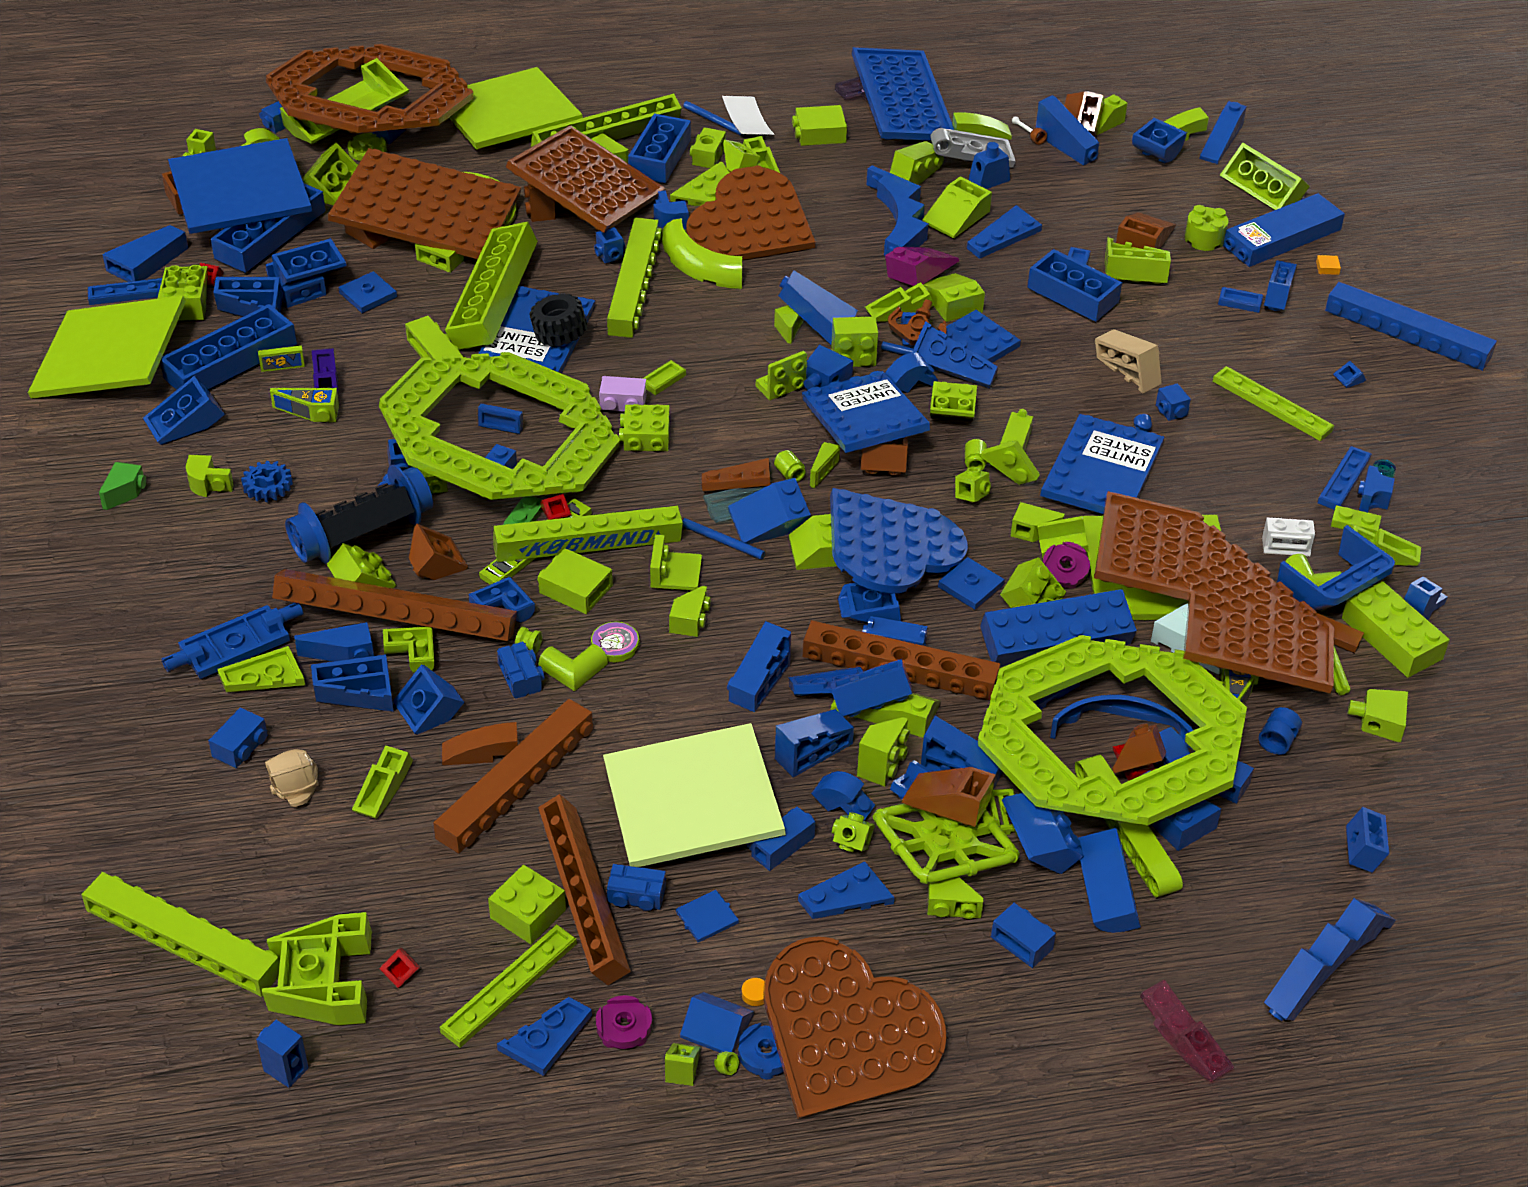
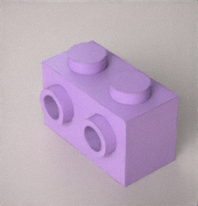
(621, 391)

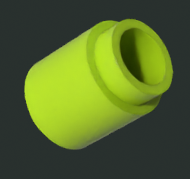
(972, 453)
(789, 465)

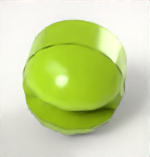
(729, 1059)

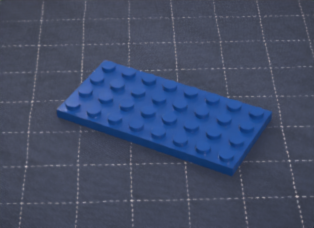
(901, 93)

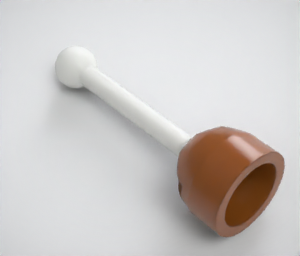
(1037, 135)

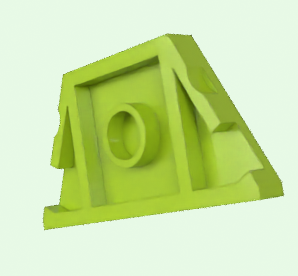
(702, 187)

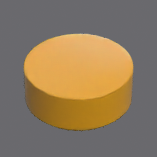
(753, 991)

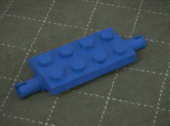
(234, 640)

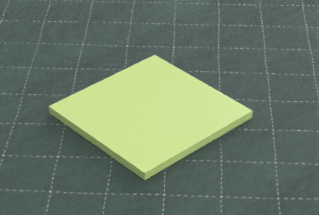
(692, 795)

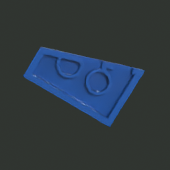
(845, 891)

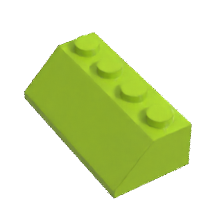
(1264, 178)

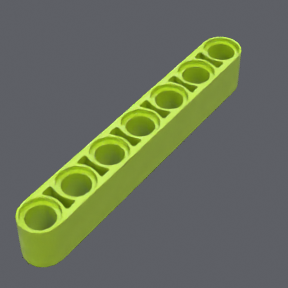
(1137, 840)

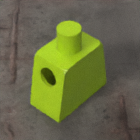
(1382, 713)

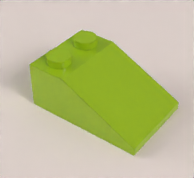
(955, 296)

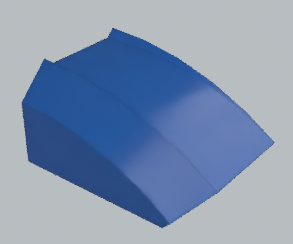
(860, 603)

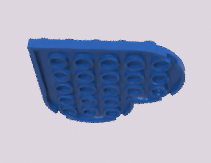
(891, 542)

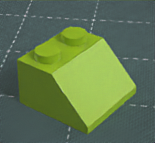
(813, 543)

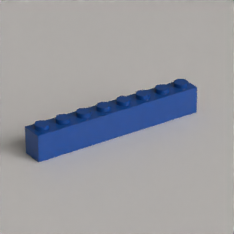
(1410, 325)

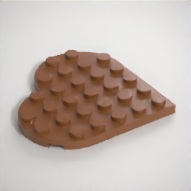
(751, 216)
(846, 1031)

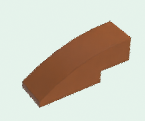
(480, 744)

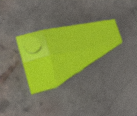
(916, 708)

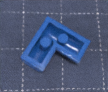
(505, 594)

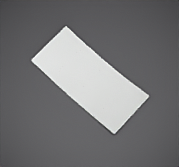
(746, 115)

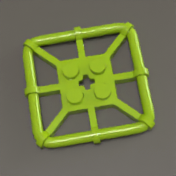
(932, 837)

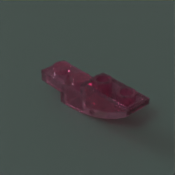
(1186, 1036)

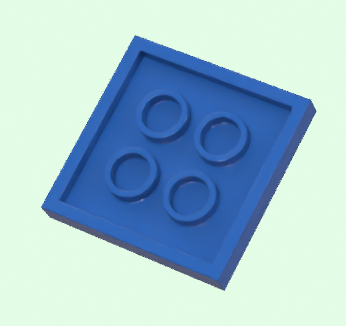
(982, 336)

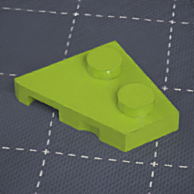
(1011, 461)

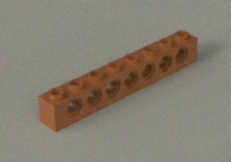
(922, 663)

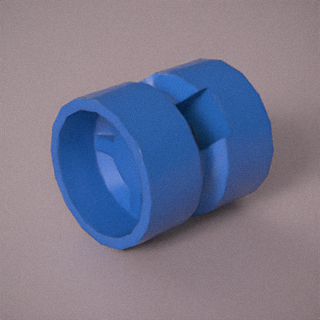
(1280, 730)

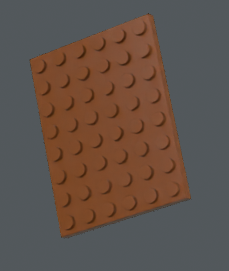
(424, 203)

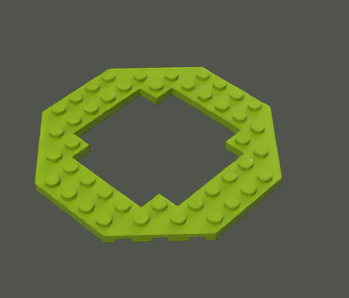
(566, 471)
(1147, 797)

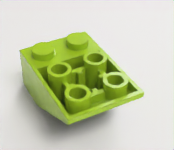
(959, 207)
(191, 284)

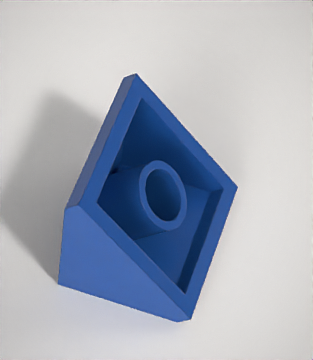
(715, 1022)

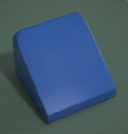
(1349, 375)

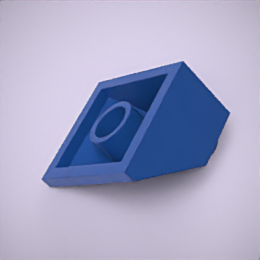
(427, 701)

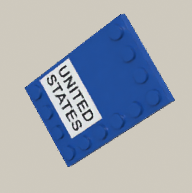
(518, 336)
(865, 411)
(1101, 459)

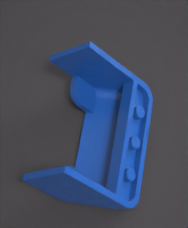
(1368, 567)

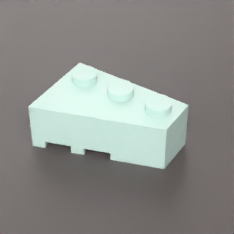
(1171, 632)

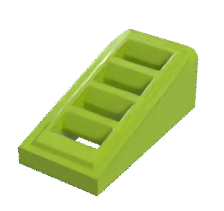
(824, 462)

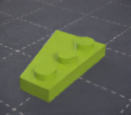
(262, 672)

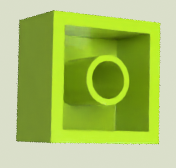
(856, 339)
(527, 904)

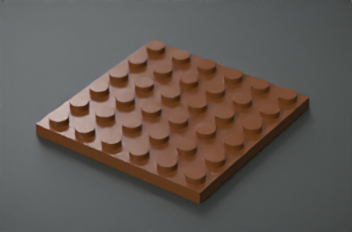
(585, 178)

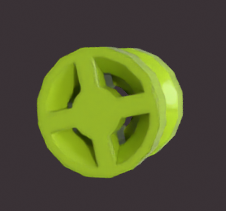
(531, 639)

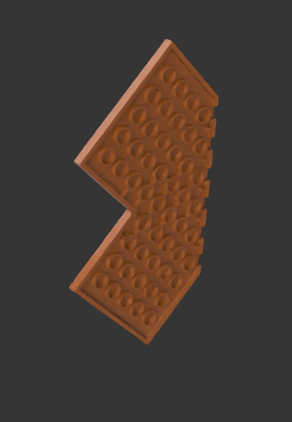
(1234, 607)

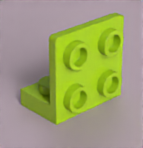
(784, 376)
(673, 569)

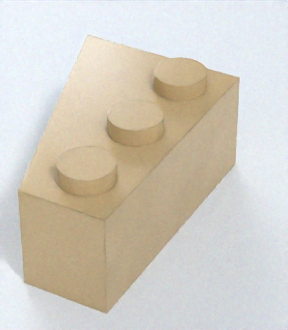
(1131, 357)

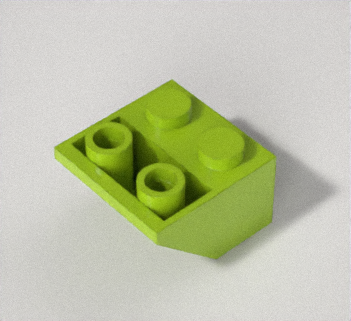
(953, 400)
(360, 566)
(1031, 585)
(882, 750)

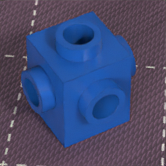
(609, 245)

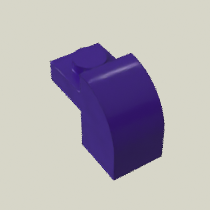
(324, 368)

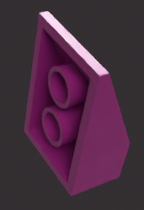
(917, 264)

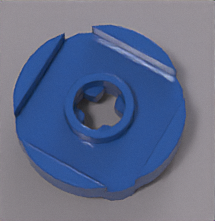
(750, 1054)

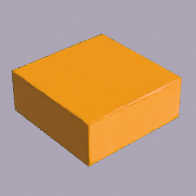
(1328, 264)

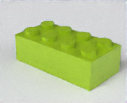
(1395, 629)

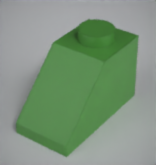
(122, 484)

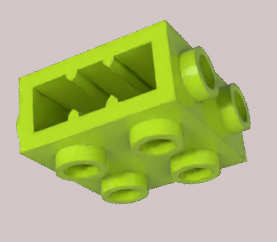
(645, 428)

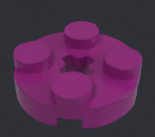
(1078, 561)
(623, 1036)

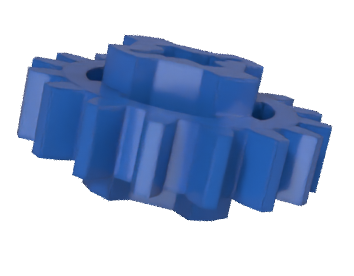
(266, 481)

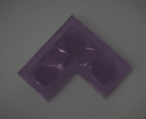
(850, 88)

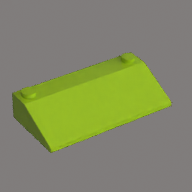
(375, 91)

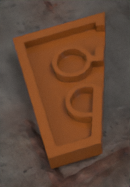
(738, 476)

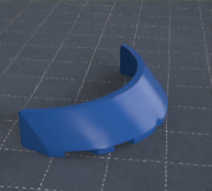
(1124, 706)

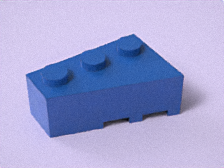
(761, 667)

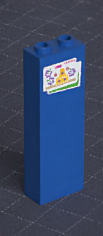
(1283, 229)

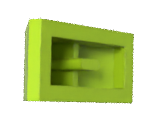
(787, 322)
(681, 1064)

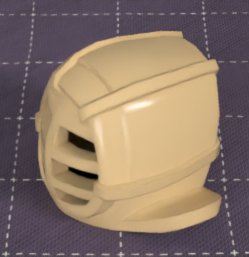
(293, 776)

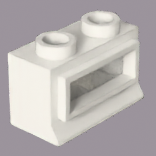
(1288, 536)

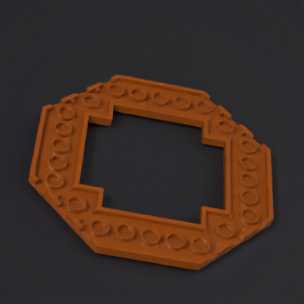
(445, 97)

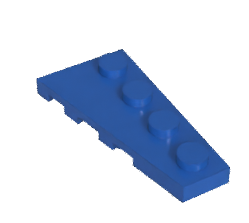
(1005, 231)
(953, 358)

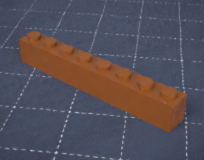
(513, 776)
(584, 890)

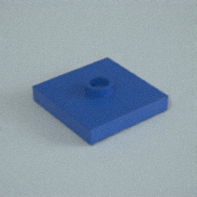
(367, 292)
(971, 583)

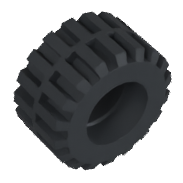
(558, 319)

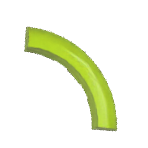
(699, 261)

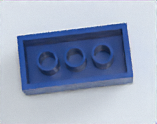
(660, 146)
(1074, 285)

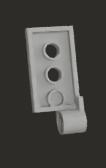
(966, 145)

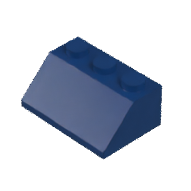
(307, 261)
(1043, 833)

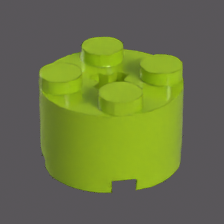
(1206, 227)

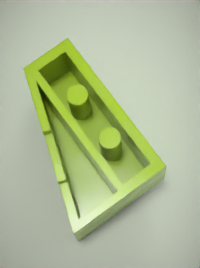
(916, 162)
(1136, 264)

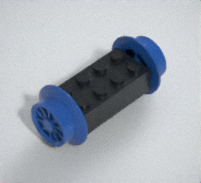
(317, 532)

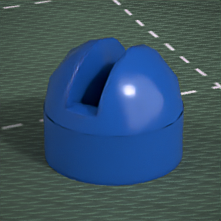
(1143, 422)

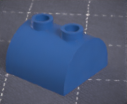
(1159, 140)

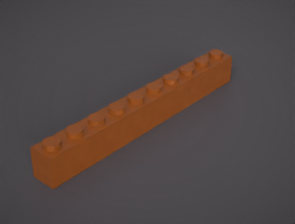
(394, 604)

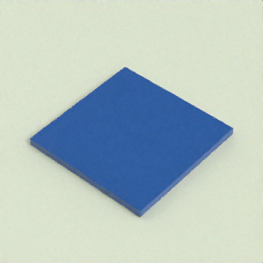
(239, 185)

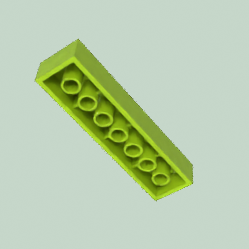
(491, 286)

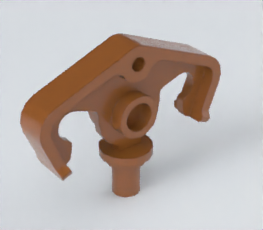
(912, 330)

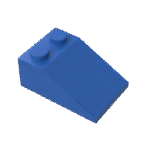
(184, 412)
(770, 512)

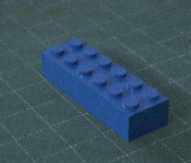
(252, 242)
(228, 349)
(1032, 628)

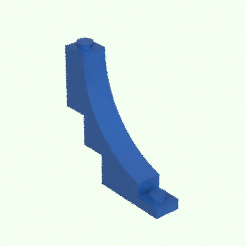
(904, 202)
(1312, 967)

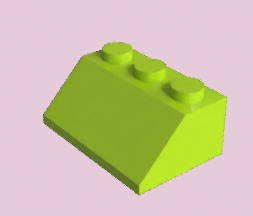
(331, 173)

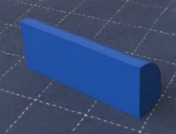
(1108, 882)

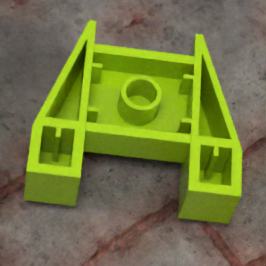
(311, 968)

